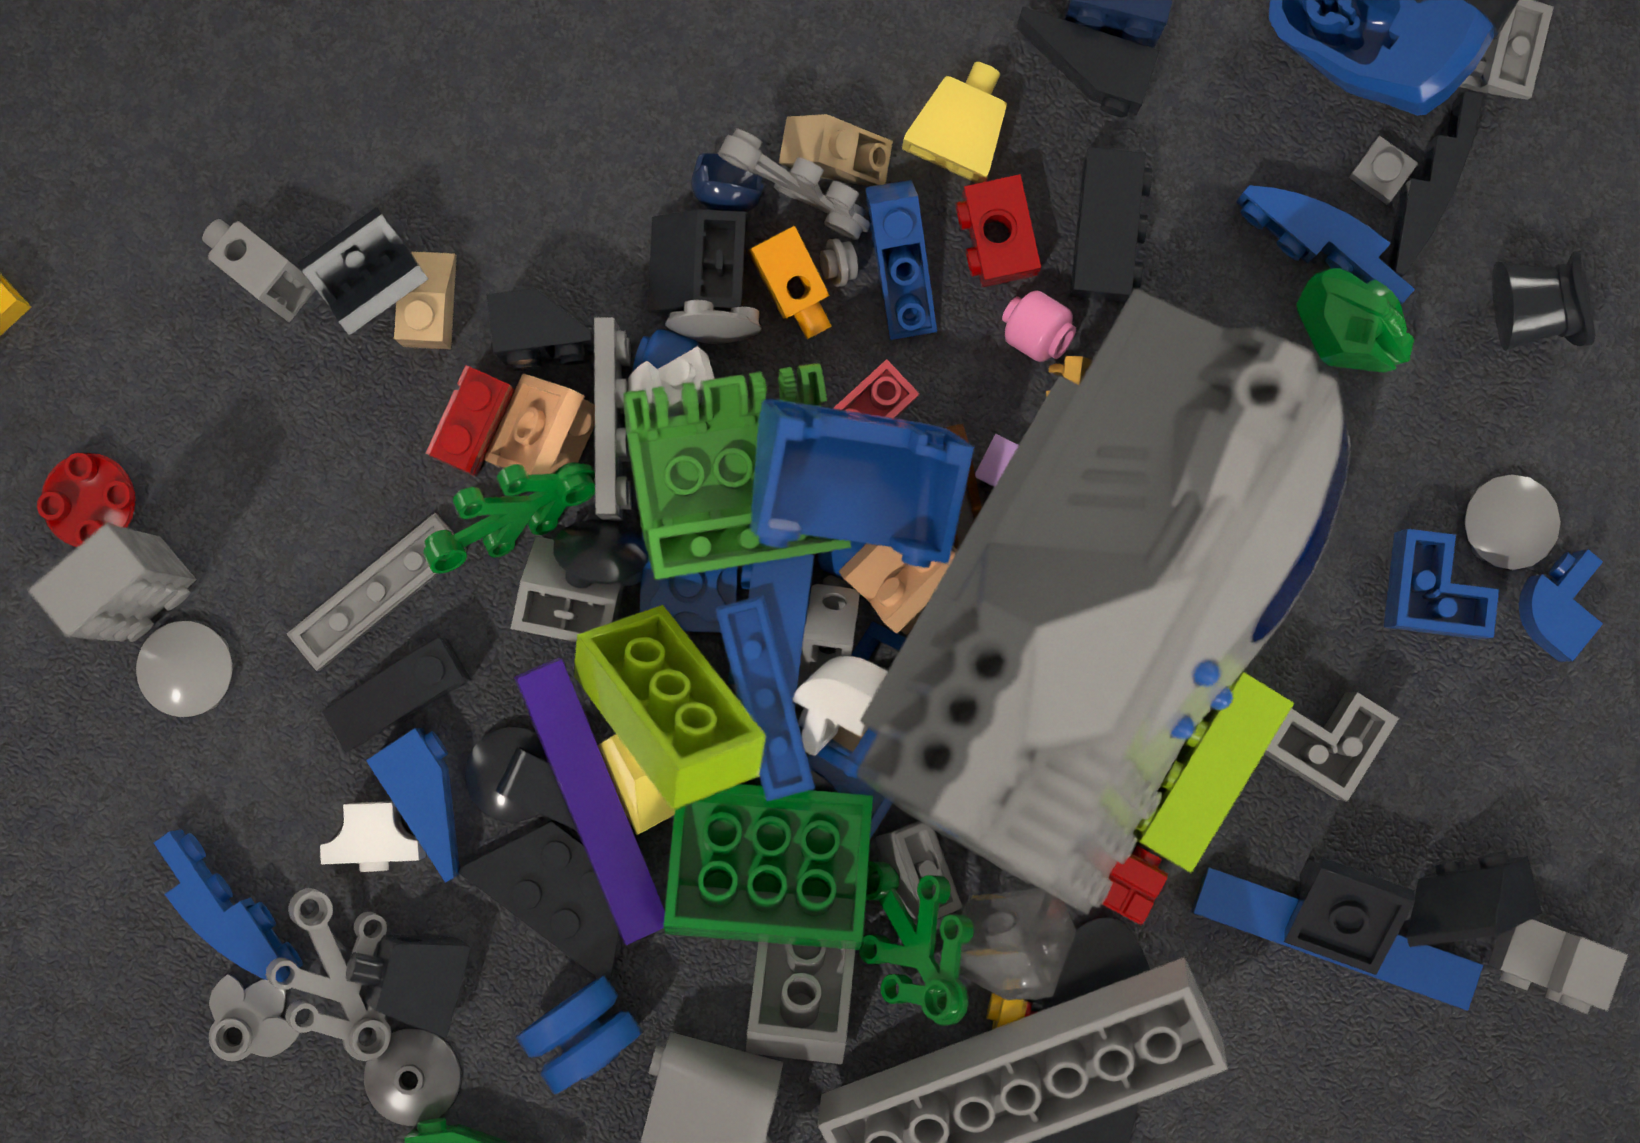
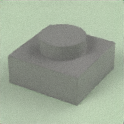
(1383, 170)

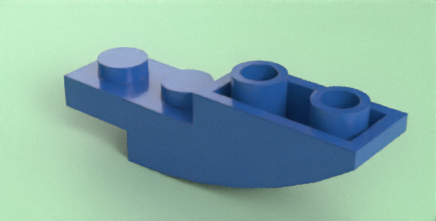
(1314, 226)
(202, 899)

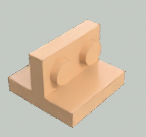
(542, 427)
(892, 587)

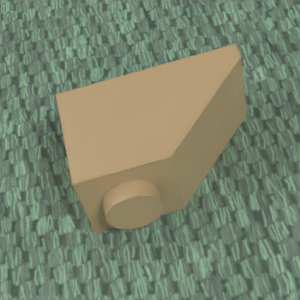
(426, 313)

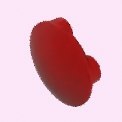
(84, 496)

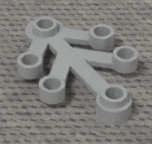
(799, 183)
(335, 985)

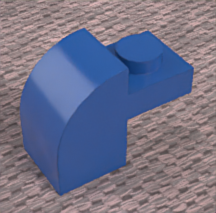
(1550, 611)

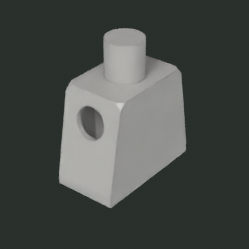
(258, 267)
(828, 623)

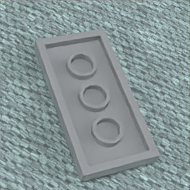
(611, 443)

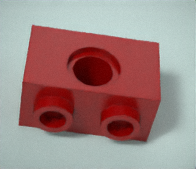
(1005, 203)

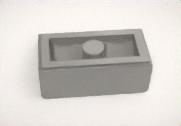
(914, 854)

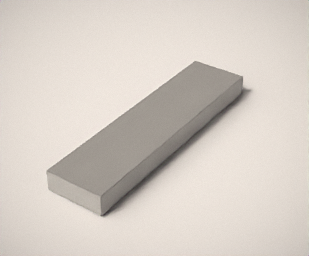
(367, 598)

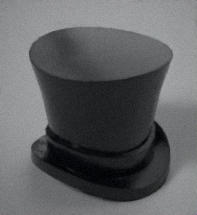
(1542, 303)

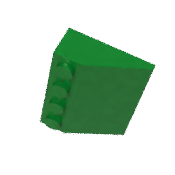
(770, 868)

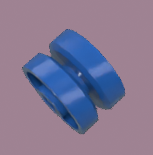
(583, 1040)

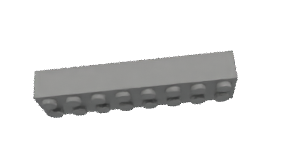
(1040, 1069)

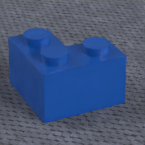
(1422, 591)

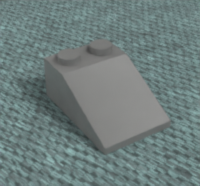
(800, 1002)

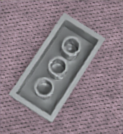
(113, 585)

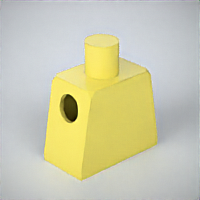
(960, 124)

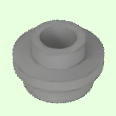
(839, 262)

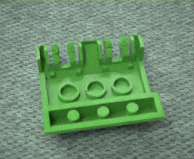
(700, 472)

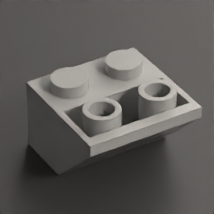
(554, 607)

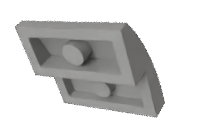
(1515, 56)

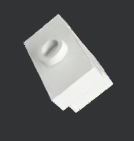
(372, 838)

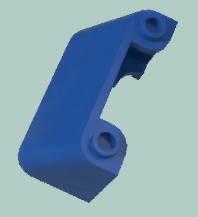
(857, 480)

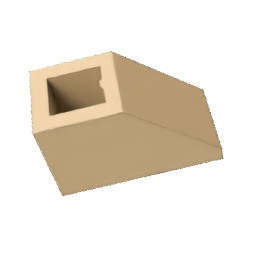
(838, 148)

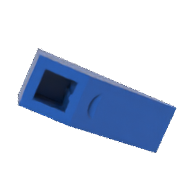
(901, 258)

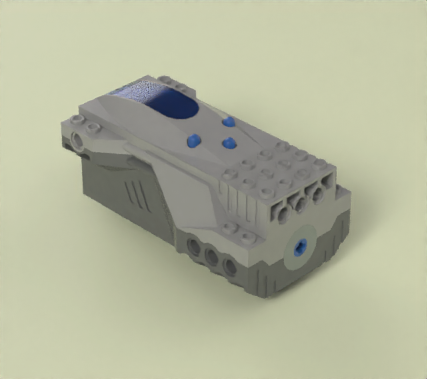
(1111, 595)

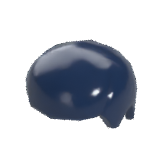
(725, 186)

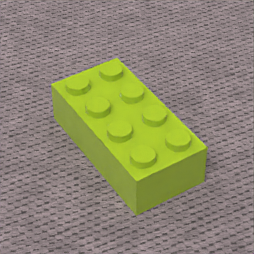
(668, 706)
(1212, 772)

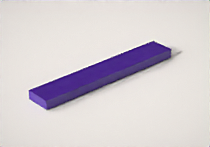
(591, 800)

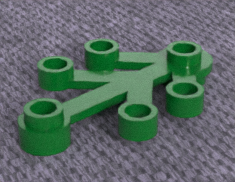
(509, 515)
(944, 995)

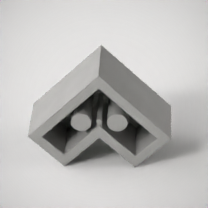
(1340, 752)
(1568, 965)

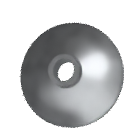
(436, 1072)

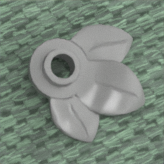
(255, 1013)

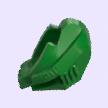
(1354, 322)

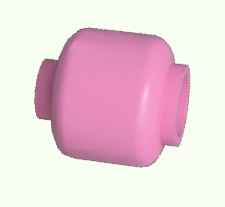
(1038, 326)

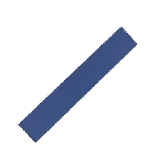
(1269, 912)

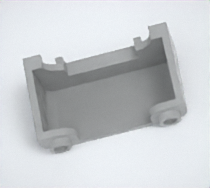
(710, 1093)

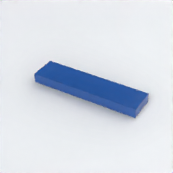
(765, 695)

